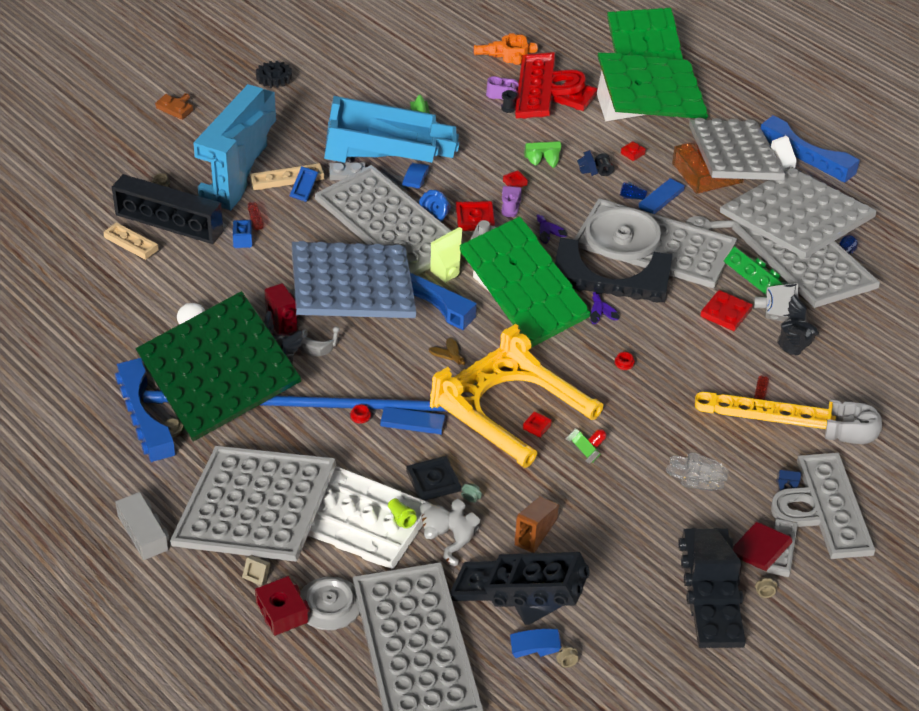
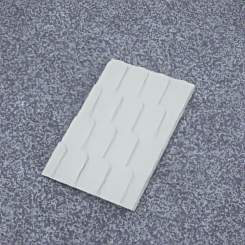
(358, 518)

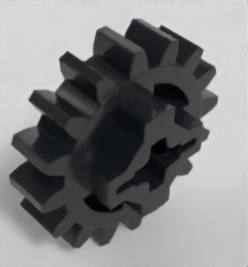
(273, 74)

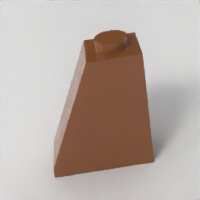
(535, 523)

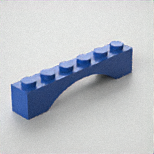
(837, 164)
(455, 308)
(155, 436)

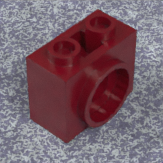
(283, 308)
(282, 605)

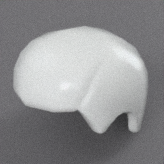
(188, 311)

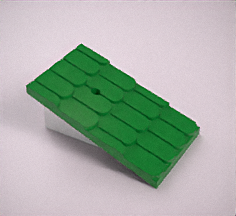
(645, 33)
(648, 86)
(524, 281)

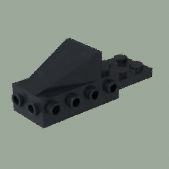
(528, 581)
(713, 587)

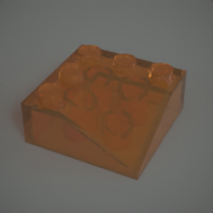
(693, 169)

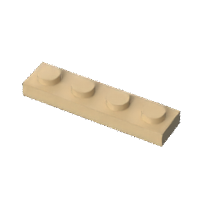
(281, 177)

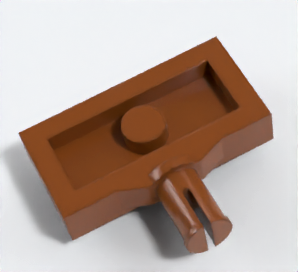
(175, 106)

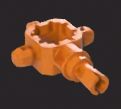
(510, 48)

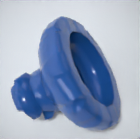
(435, 204)

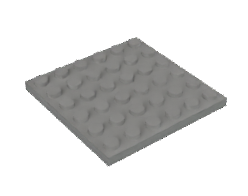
(798, 212)
(254, 503)

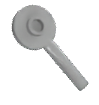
(704, 223)

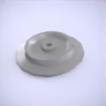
(330, 603)

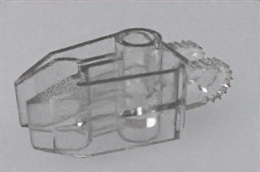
(698, 472)

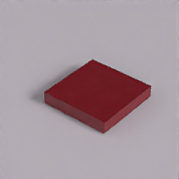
(761, 546)

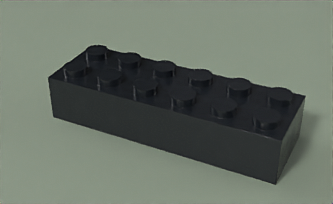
(168, 209)

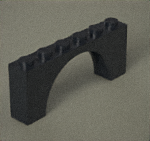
(646, 285)

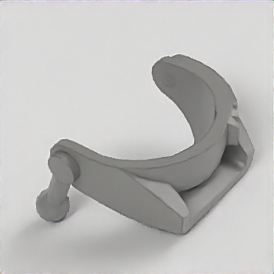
(318, 348)

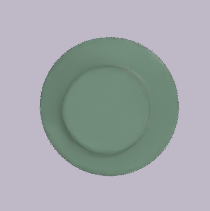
(471, 492)

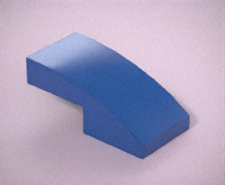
(415, 175)
(538, 640)

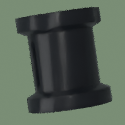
(508, 101)
(606, 162)

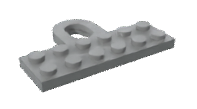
(832, 503)

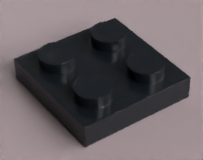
(433, 478)

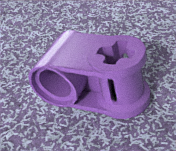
(497, 86)
(511, 198)

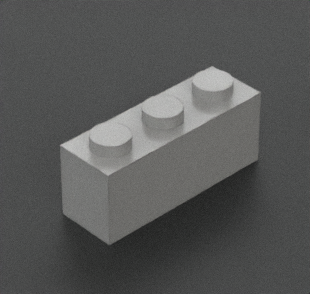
(142, 525)

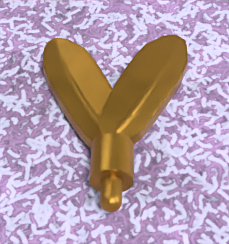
(451, 353)

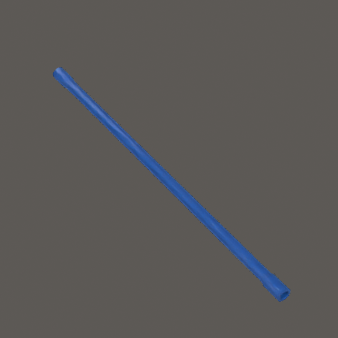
(323, 402)

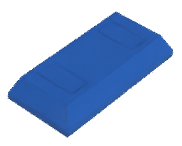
(303, 184)

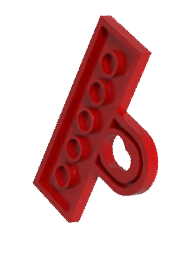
(538, 84)

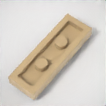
(131, 241)

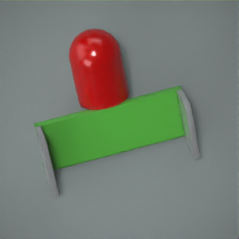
(586, 445)

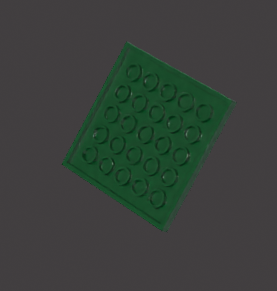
(218, 365)

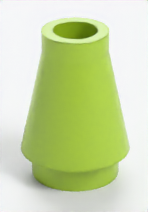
(403, 515)

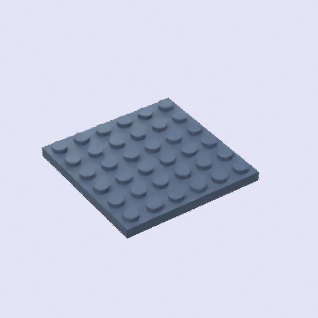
(352, 280)

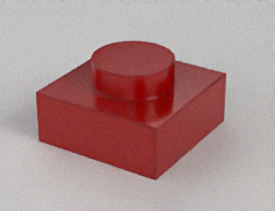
(633, 151)
(515, 179)
(537, 424)

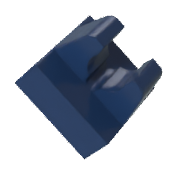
(588, 162)
(790, 477)

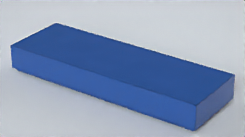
(661, 196)
(412, 420)

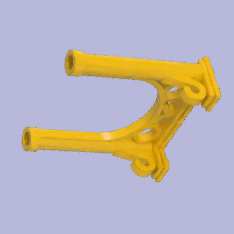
(513, 354)

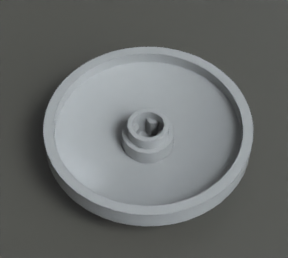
(623, 233)

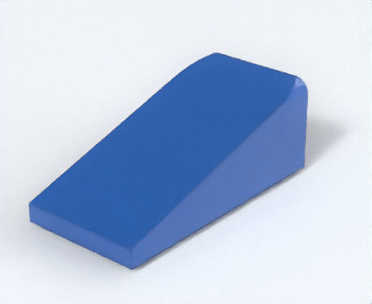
(242, 233)

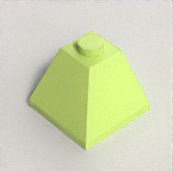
(447, 255)

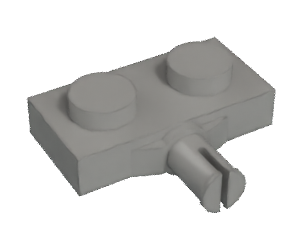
(340, 171)

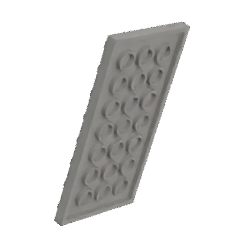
(735, 149)
(383, 215)
(695, 250)
(821, 277)
(415, 641)

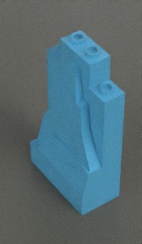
(381, 130)
(234, 144)

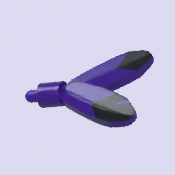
(547, 228)
(600, 307)

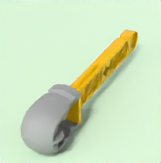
(859, 425)

